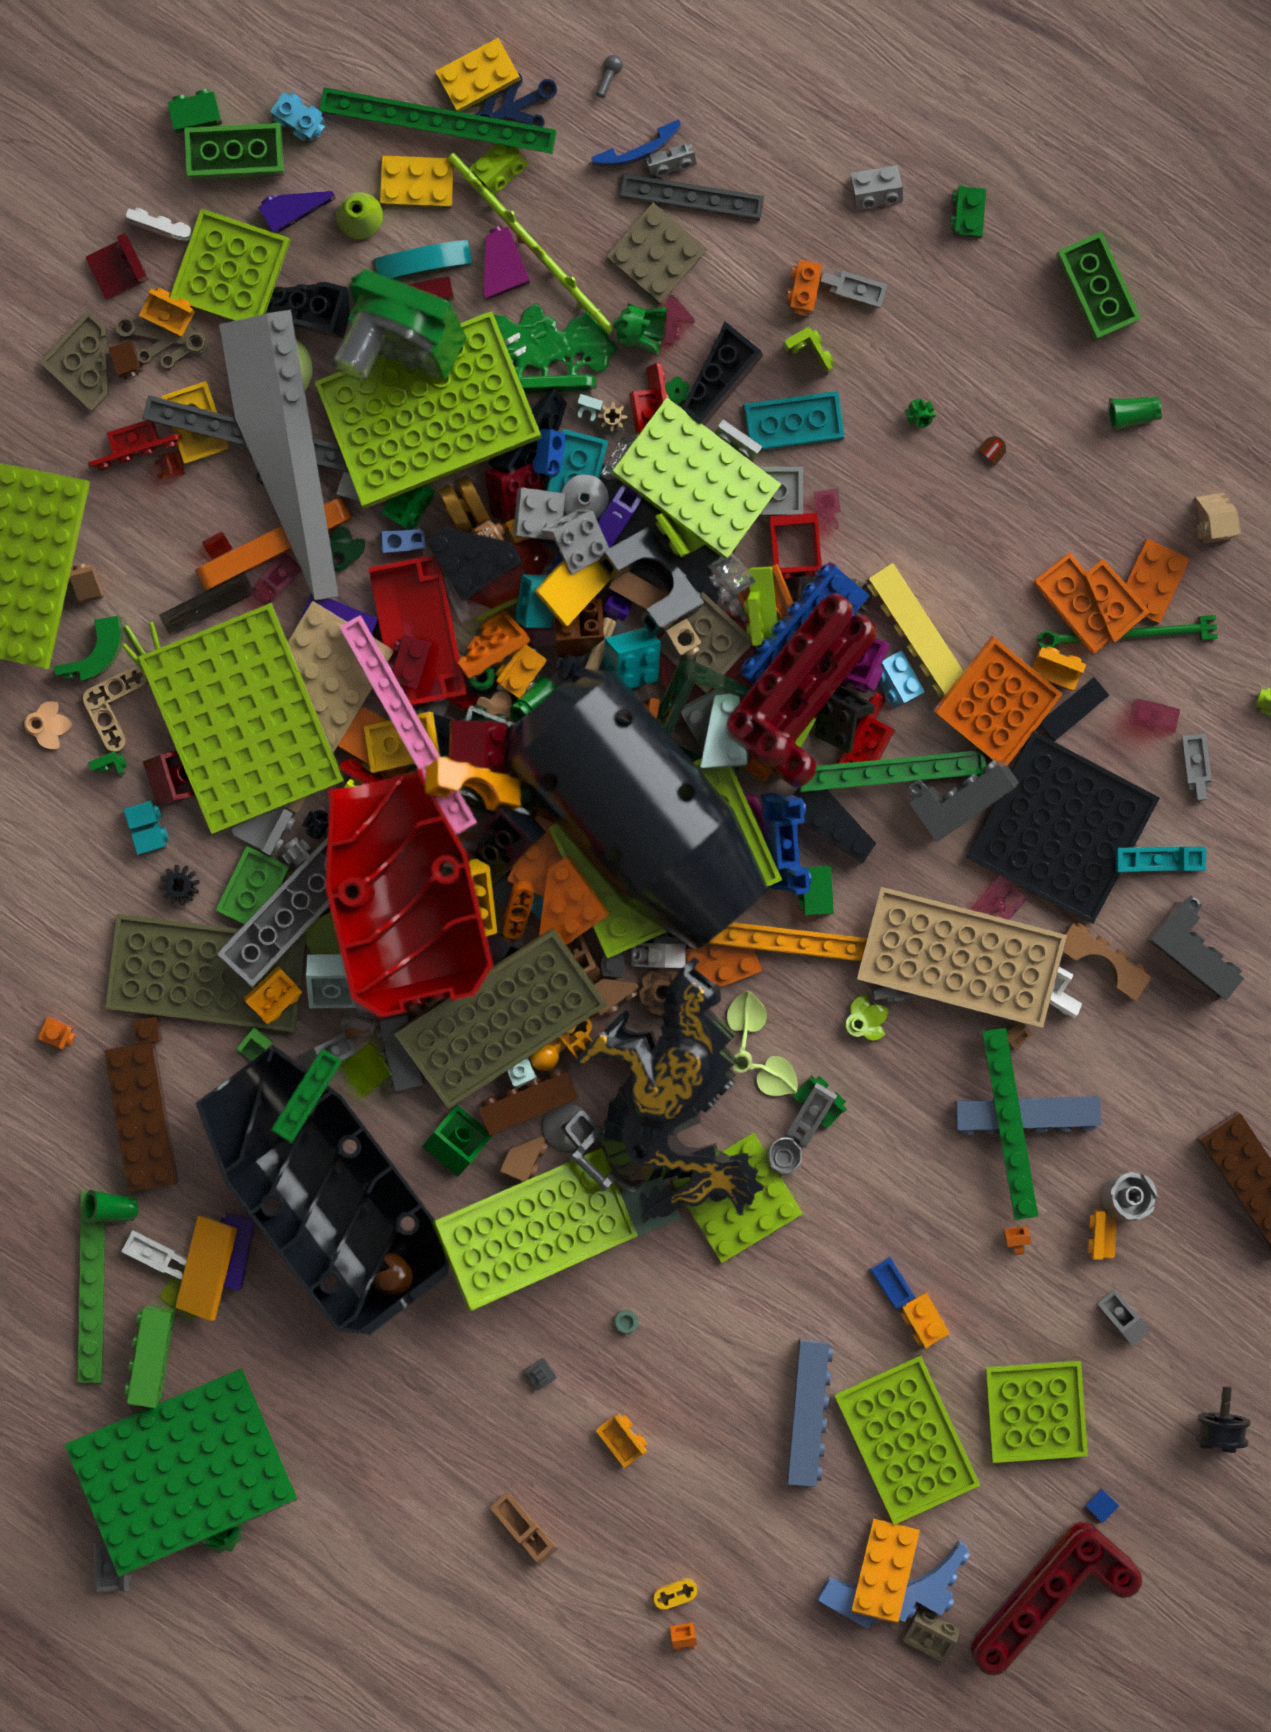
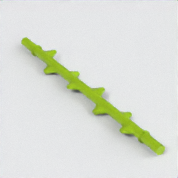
(523, 237)

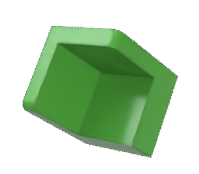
(254, 1044)

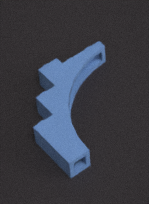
(927, 1590)

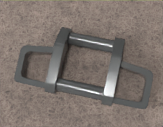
(597, 1133)

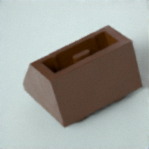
(582, 633)

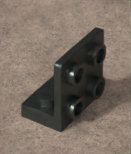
(839, 718)

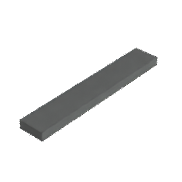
(691, 196)

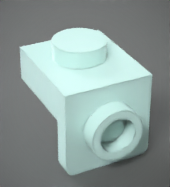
(522, 1073)

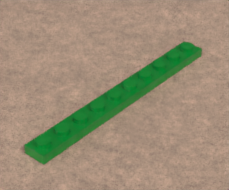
(438, 120)

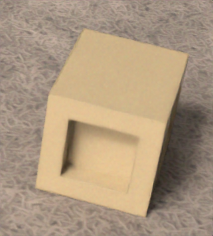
(684, 627)

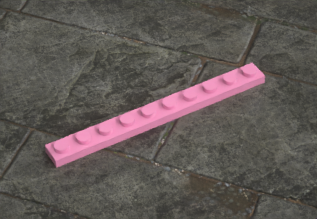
(402, 715)

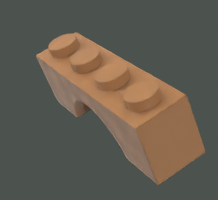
(1129, 978)

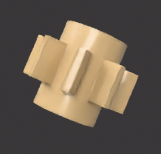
(617, 421)

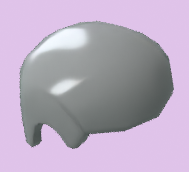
(784, 1155)

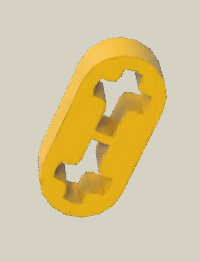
(674, 1588)

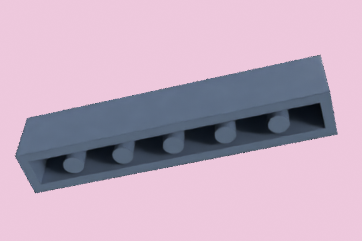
(1035, 1114)
(808, 1413)

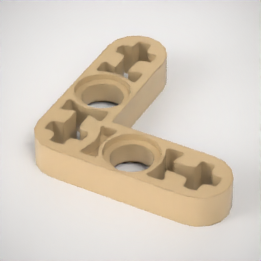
(104, 707)

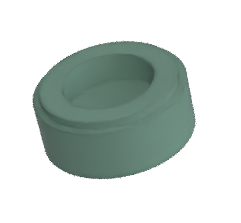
(626, 1321)

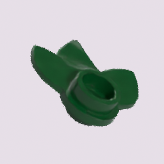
(343, 545)

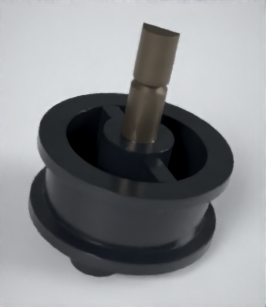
(1222, 1428)

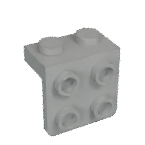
(266, 829)

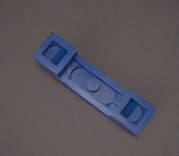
(610, 159)

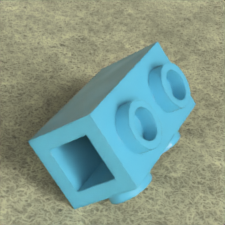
(303, 120)

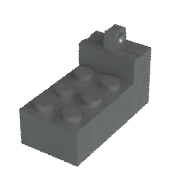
(956, 807)
(1188, 951)

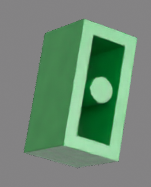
(194, 111)
(820, 897)

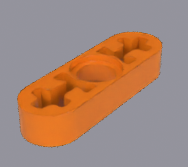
(513, 902)

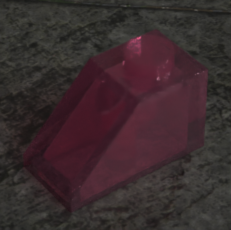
(275, 580)
(1154, 715)

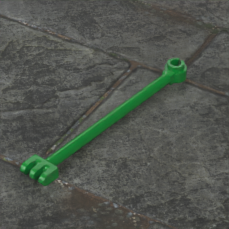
(1201, 628)

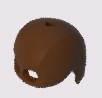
(396, 1279)

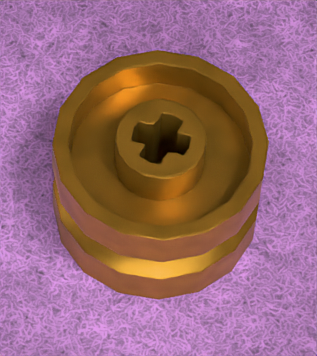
(464, 505)

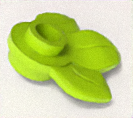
(869, 1016)

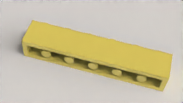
(916, 628)

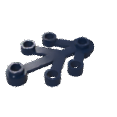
(511, 108)

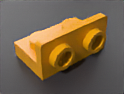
(520, 670)
(925, 1320)

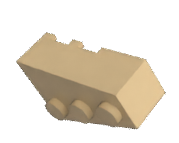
(1216, 519)

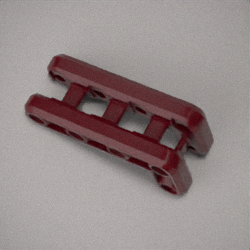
(799, 686)
(1041, 1598)

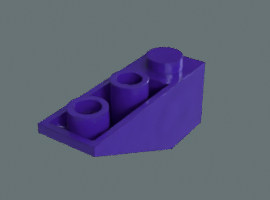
(618, 513)

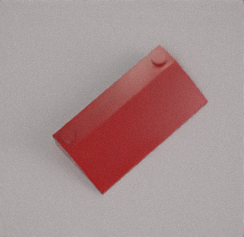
(415, 603)

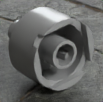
(1129, 1209)

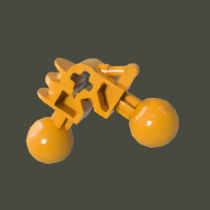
(548, 1056)

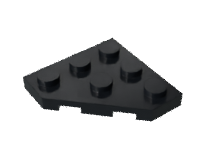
(472, 559)

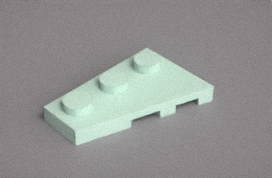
(718, 747)

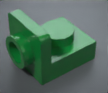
(104, 763)

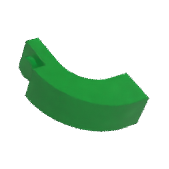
(106, 651)

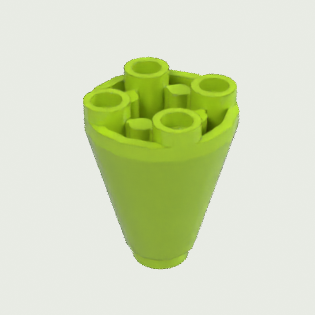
(361, 224)

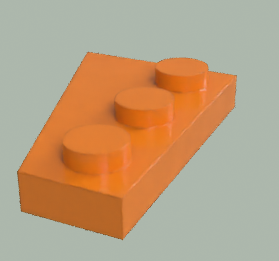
(1115, 600)

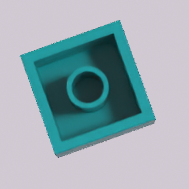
(633, 656)

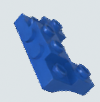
(780, 833)

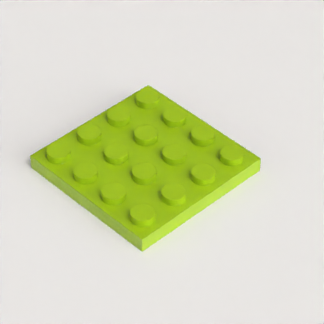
(230, 267)
(770, 1209)
(1036, 1411)

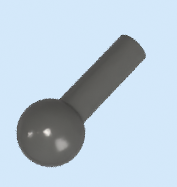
(612, 65)

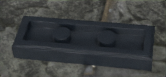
(1074, 709)

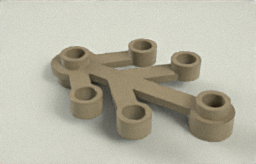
(165, 339)

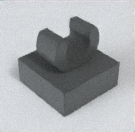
(540, 1373)

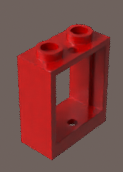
(796, 520)

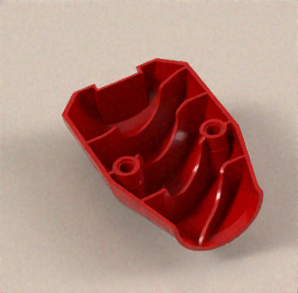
(410, 924)

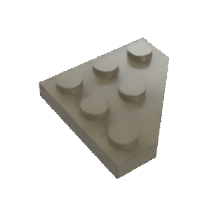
(82, 361)

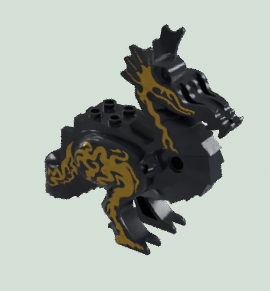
(665, 1096)

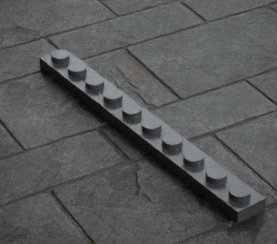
(224, 428)

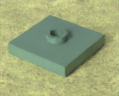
(634, 1208)

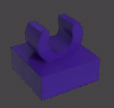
(616, 606)

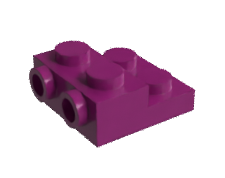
(868, 669)

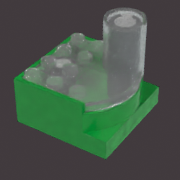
(401, 326)

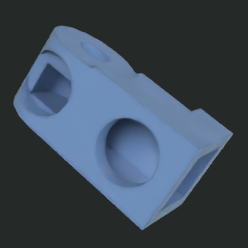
(402, 541)

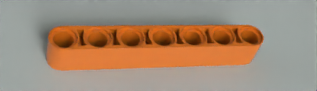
(262, 549)

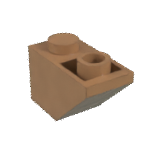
(86, 582)
(614, 991)
(522, 1158)

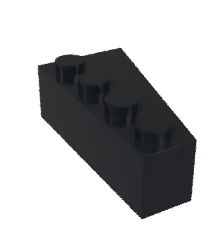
(722, 372)
(835, 824)

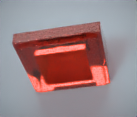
(217, 545)

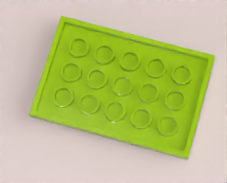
(696, 478)
(907, 1439)

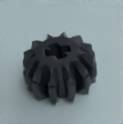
(171, 884)

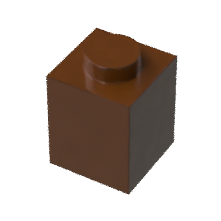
(125, 360)
(147, 1030)

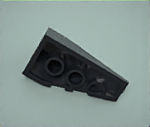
(314, 307)
(548, 415)
(507, 840)

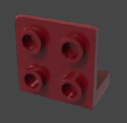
(117, 267)
(503, 489)

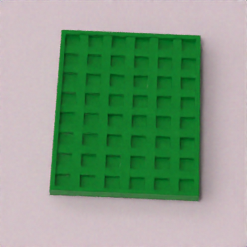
(180, 1472)

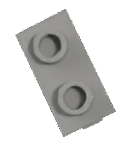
(681, 159)

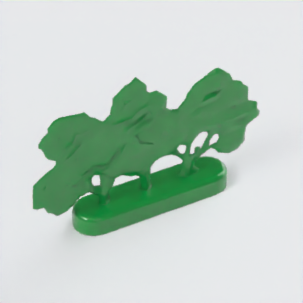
(548, 344)

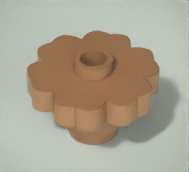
(652, 983)

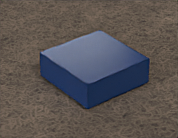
(1101, 1505)

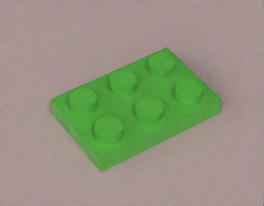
(251, 885)

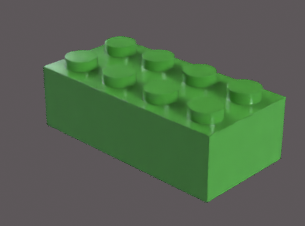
(234, 151)
(1098, 286)
(151, 1355)

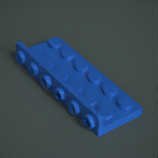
(828, 581)

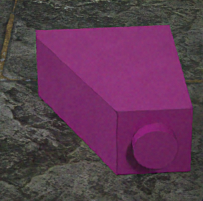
(503, 264)

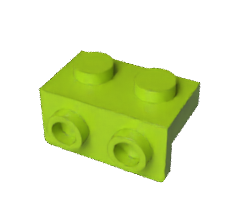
(499, 167)

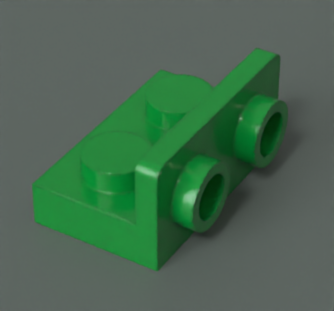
(969, 211)
(409, 506)
(836, 1108)

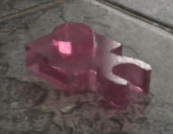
(827, 504)

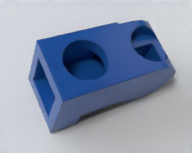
(549, 453)

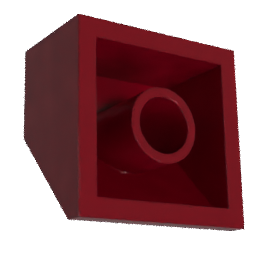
(478, 744)
(168, 778)

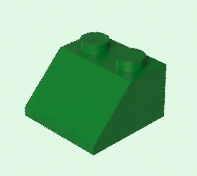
(457, 1140)

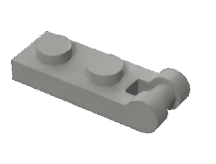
(811, 1114)

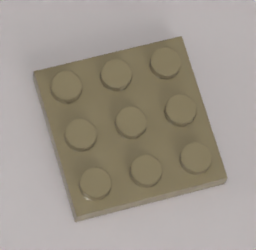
(656, 253)
(720, 640)

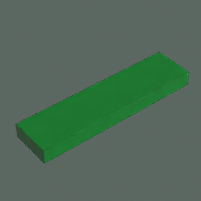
(306, 1095)

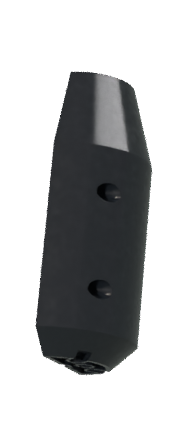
(620, 788)
(334, 1206)

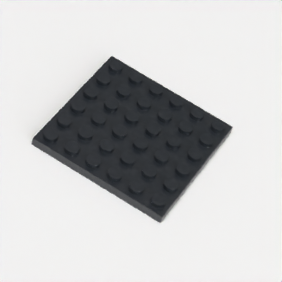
(1062, 827)

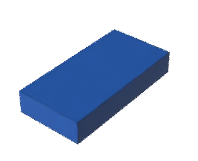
(892, 1283)

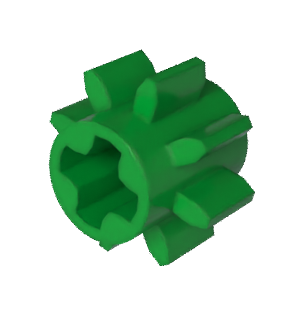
(920, 413)

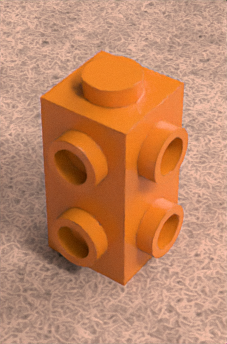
(805, 288)

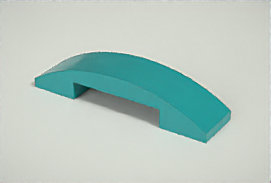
(424, 259)
(1160, 859)

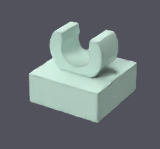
(590, 404)

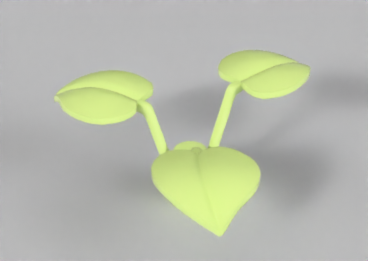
(777, 1075)

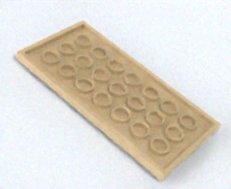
(330, 674)
(962, 957)

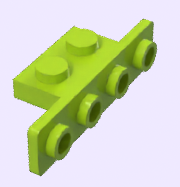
(761, 605)

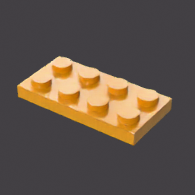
(885, 1571)

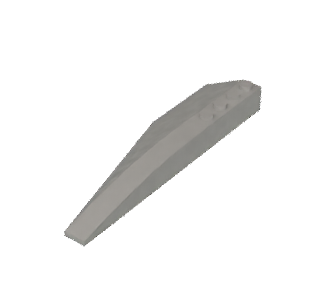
(277, 431)

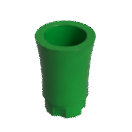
(1133, 411)
(487, 686)
(534, 696)
(108, 1207)

